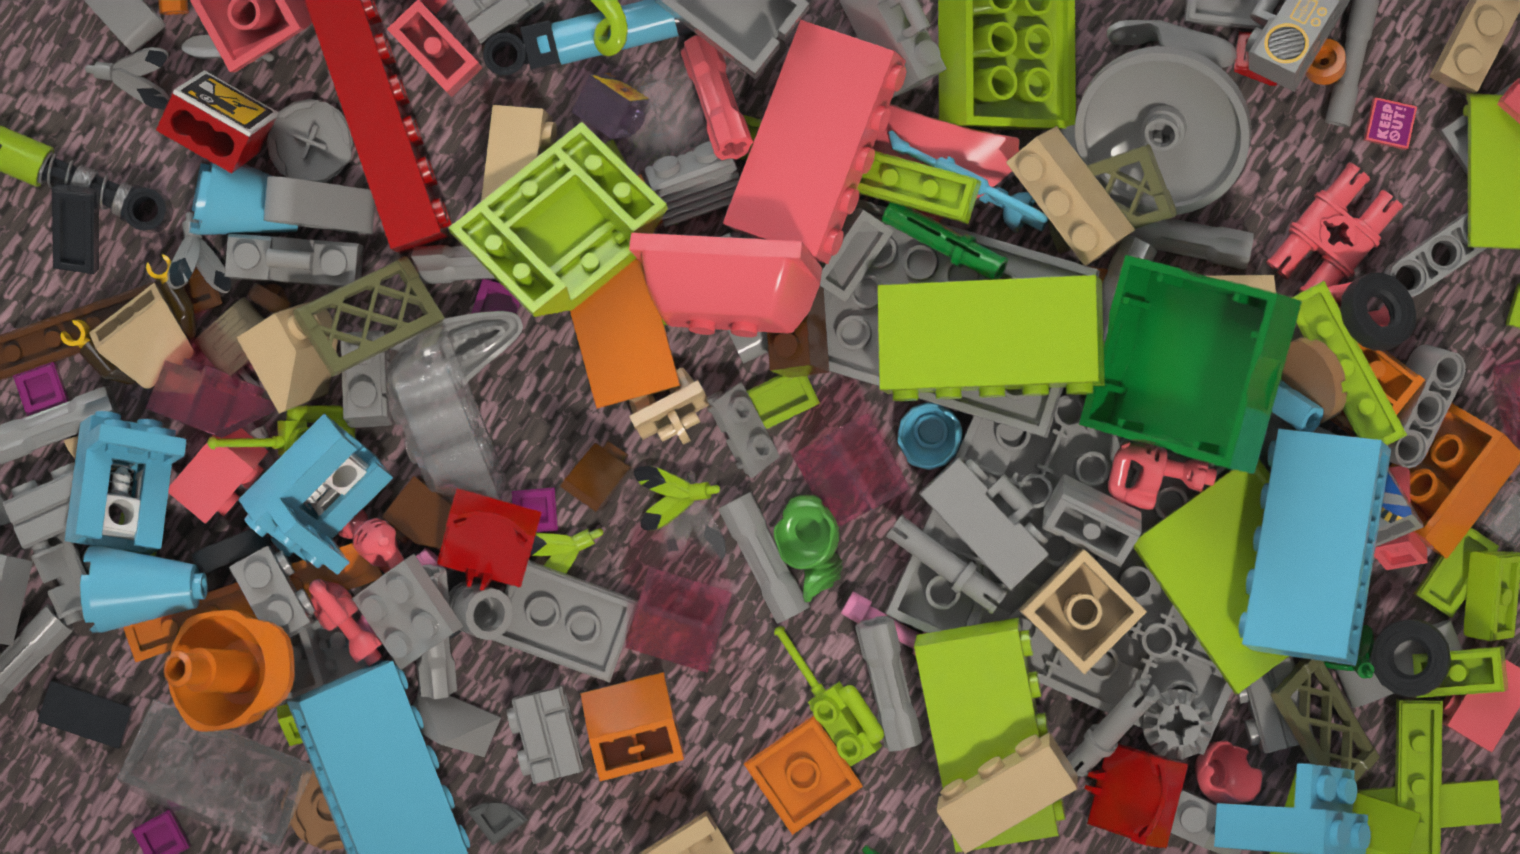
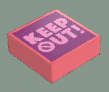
(1390, 123)

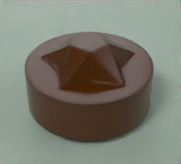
(269, 296)

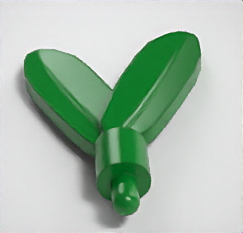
(1363, 666)

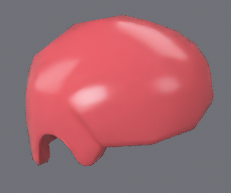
(1226, 774)

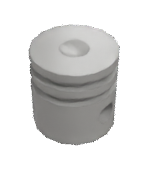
(481, 613)

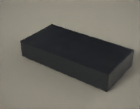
(75, 228)
(86, 714)

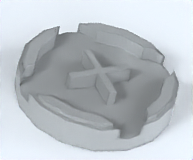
(310, 141)

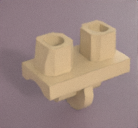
(671, 414)

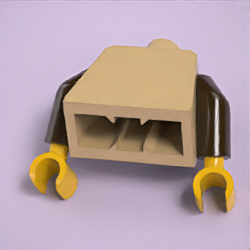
(140, 335)

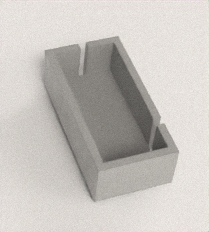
(741, 28)

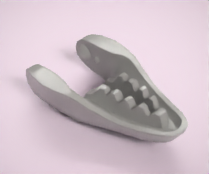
(1171, 35)
(480, 337)

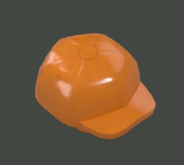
(228, 669)

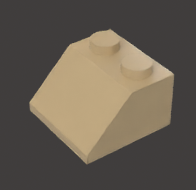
(287, 359)

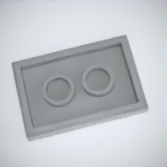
(568, 621)

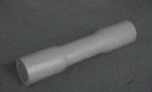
(1346, 88)

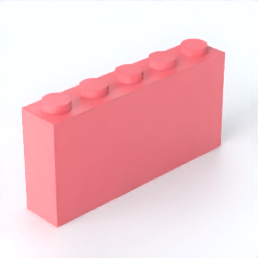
(816, 140)

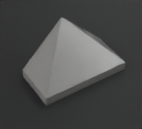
(860, 246)
(457, 724)

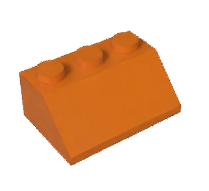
(1459, 478)

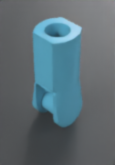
(1297, 409)

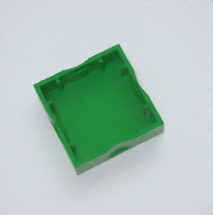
(1192, 363)

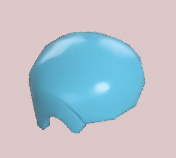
(929, 435)

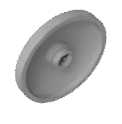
(1181, 108)

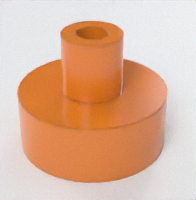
(1328, 64)

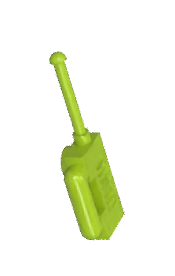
(289, 430)
(835, 712)

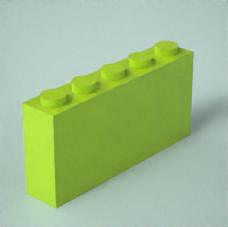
(991, 337)
(983, 707)

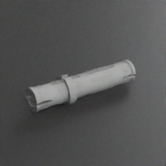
(947, 564)
(1103, 738)

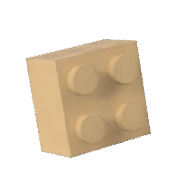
(1082, 610)

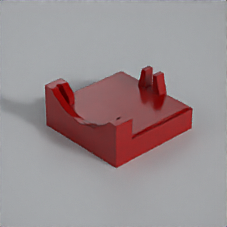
(488, 539)
(1137, 795)

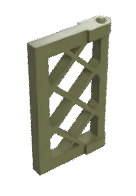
(1152, 176)
(366, 348)
(1299, 720)

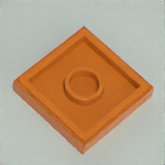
(803, 774)

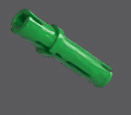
(958, 247)

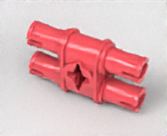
(1330, 210)

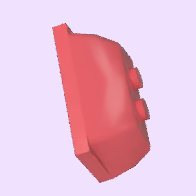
(250, 27)
(728, 282)

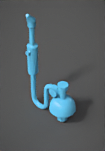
(1017, 208)

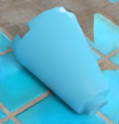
(232, 202)
(136, 588)

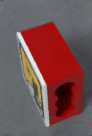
(217, 121)

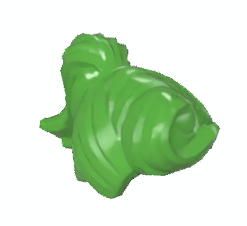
(809, 542)

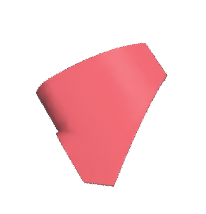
(971, 148)

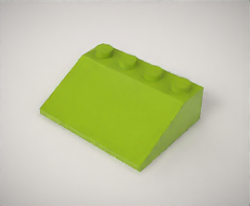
(1007, 64)

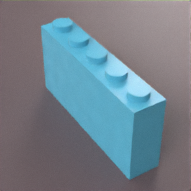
(1315, 546)
(376, 765)

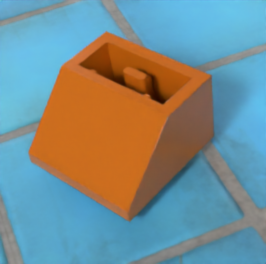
(632, 726)

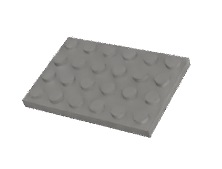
(904, 260)

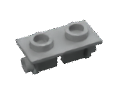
(745, 429)
(62, 562)

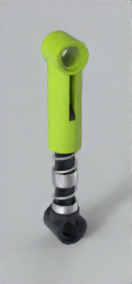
(37, 164)

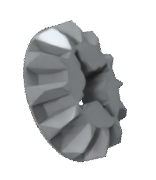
(1162, 711)

